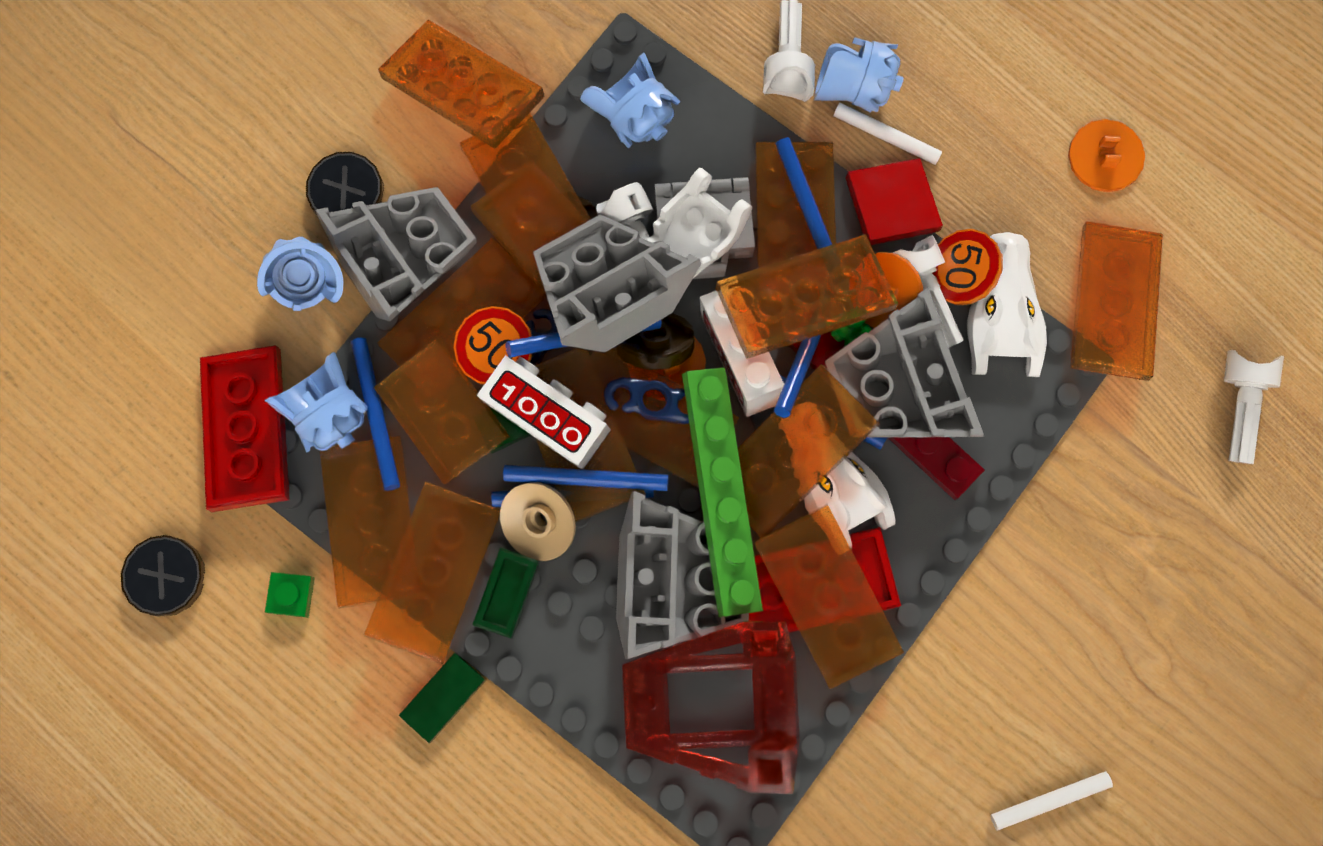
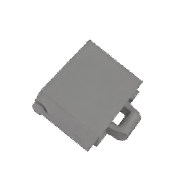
(727, 194)

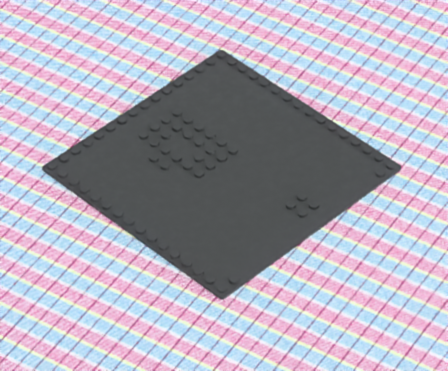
(568, 640)

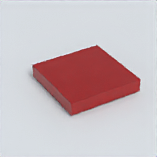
(894, 201)

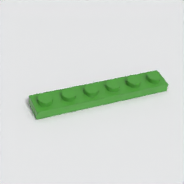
(722, 492)

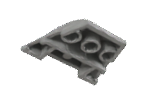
(397, 246)
(610, 283)
(907, 376)
(664, 579)

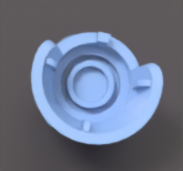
(859, 76)
(634, 105)
(300, 274)
(322, 407)

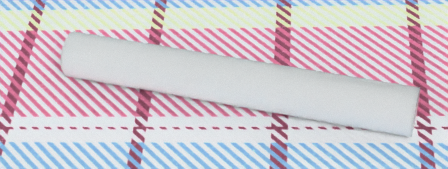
(887, 133)
(1051, 800)

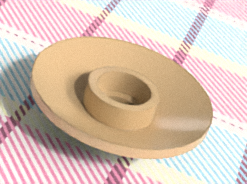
(525, 527)

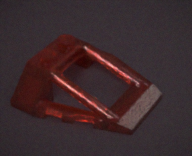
(775, 699)

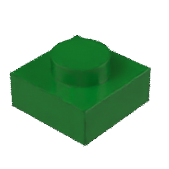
(289, 594)

